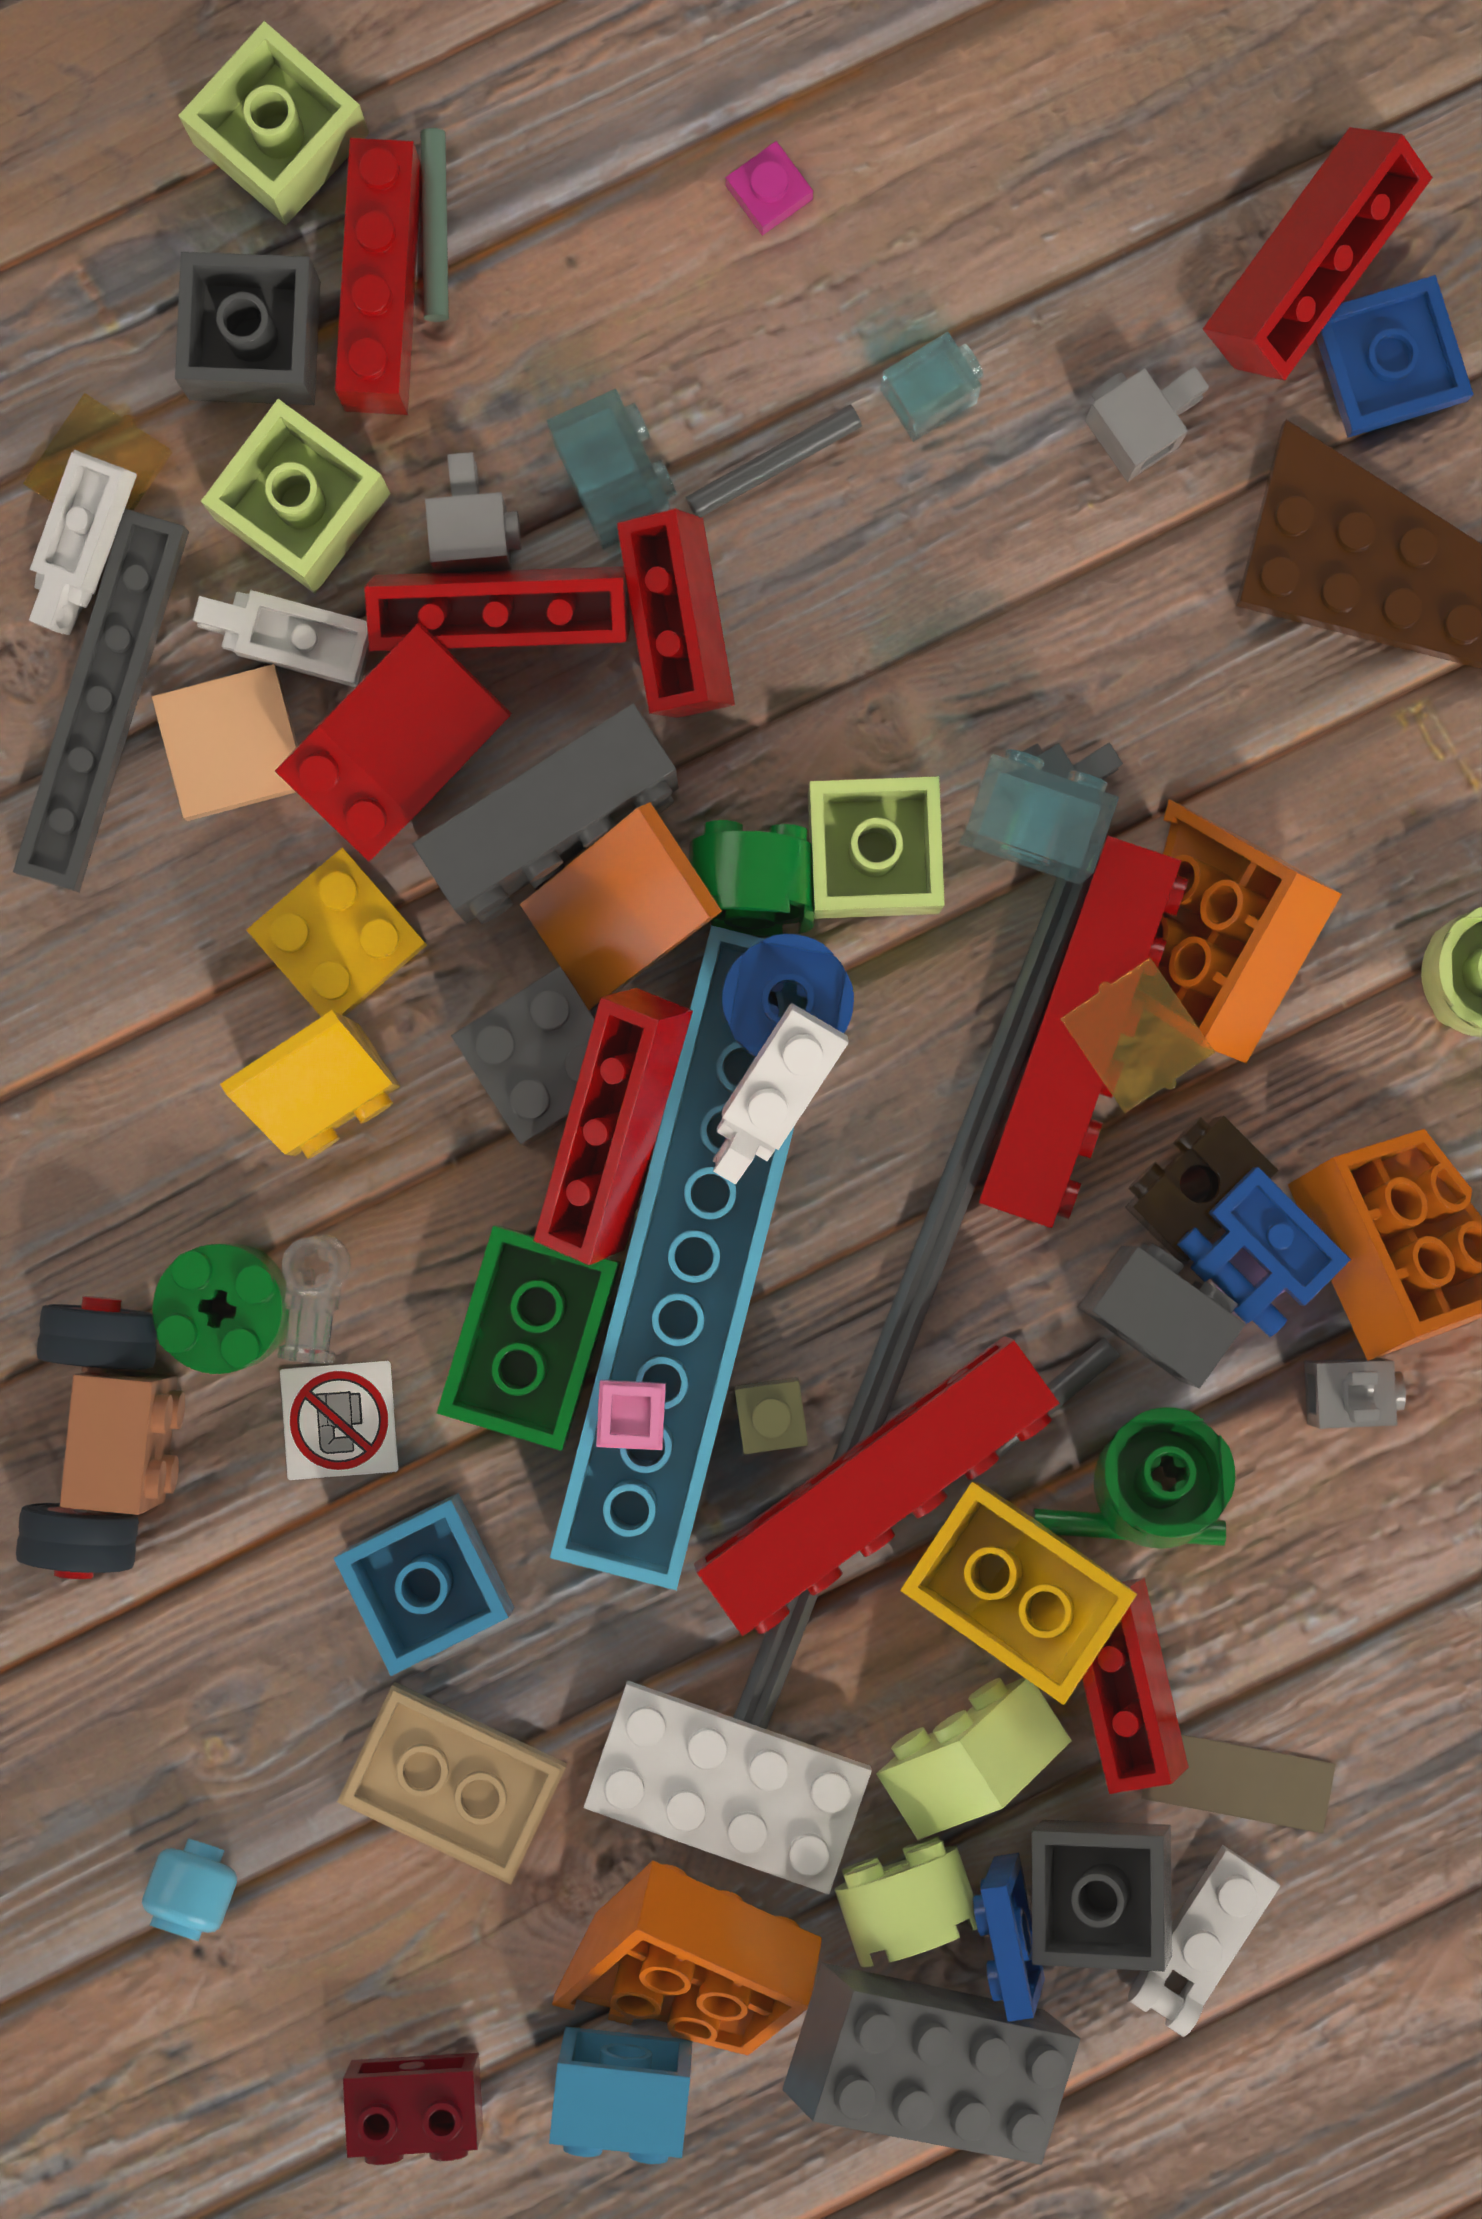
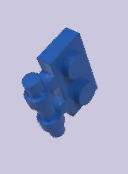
(1277, 1238)

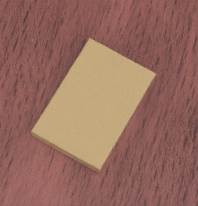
(452, 1783)

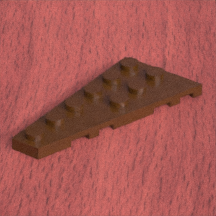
(1361, 557)

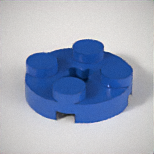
(766, 968)

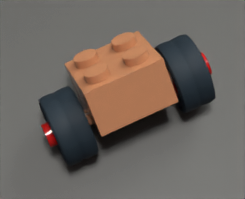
(114, 1443)

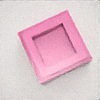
(631, 1415)

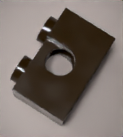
(1223, 1156)

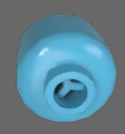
(189, 1890)

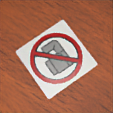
(339, 1420)

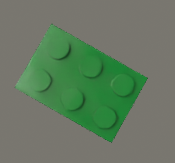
(527, 1339)

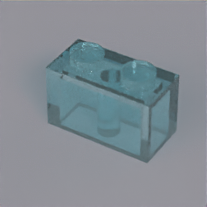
(609, 464)

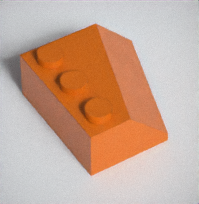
(1237, 930)
(1408, 1236)
(693, 1961)

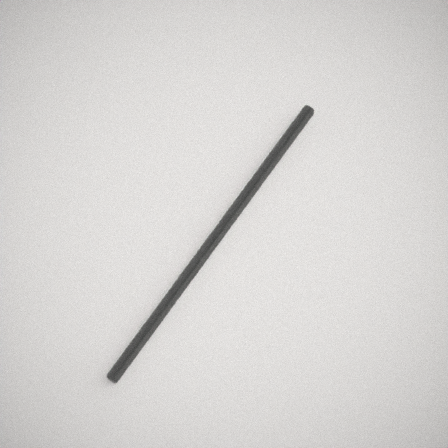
(932, 1249)

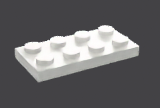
(728, 1787)

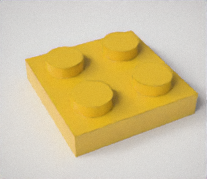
(336, 936)

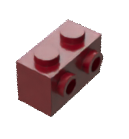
(413, 2107)

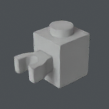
(1139, 420)
(469, 527)
(1353, 1393)

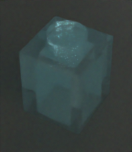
(932, 385)

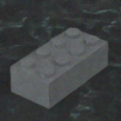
(547, 816)
(929, 2065)

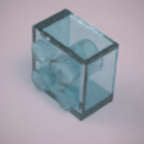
(1039, 816)

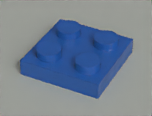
(1393, 357)
(1007, 1917)

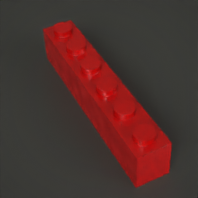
(1060, 1086)
(876, 1486)

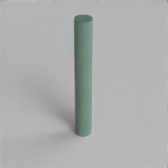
(434, 225)

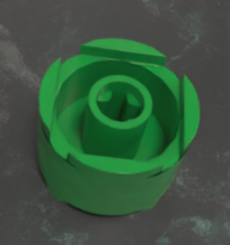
(756, 876)
(192, 1329)
(1186, 1451)

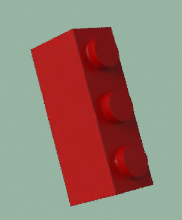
(675, 613)
(1134, 1703)

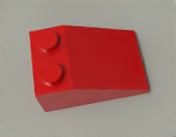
(393, 742)

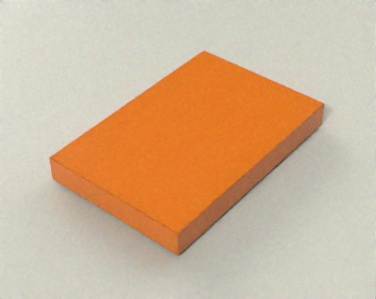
(620, 906)

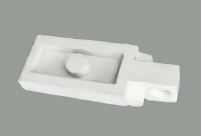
(78, 539)
(289, 635)
(776, 1090)

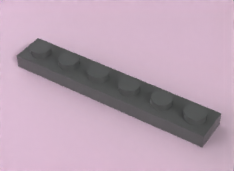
(101, 700)

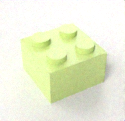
(274, 123)
(296, 496)
(876, 847)

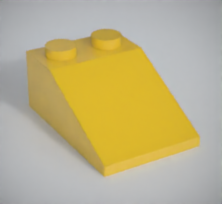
(313, 1085)
(1019, 1591)

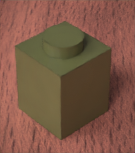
(771, 1415)

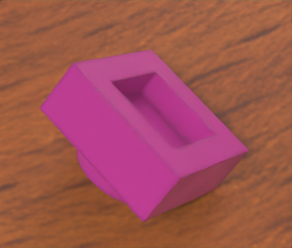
(769, 188)

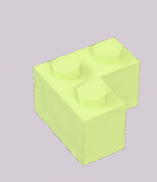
(973, 1757)

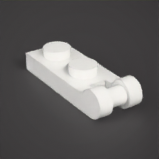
(1206, 1938)

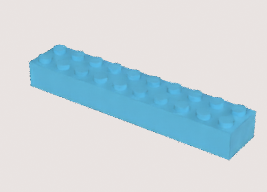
(677, 1304)

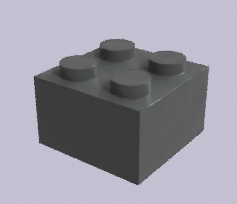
(247, 328)
(531, 1054)
(1162, 1314)
(1101, 1895)

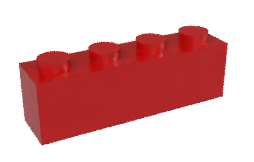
(1318, 252)
(378, 276)
(500, 607)
(612, 1125)

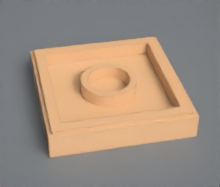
(226, 741)

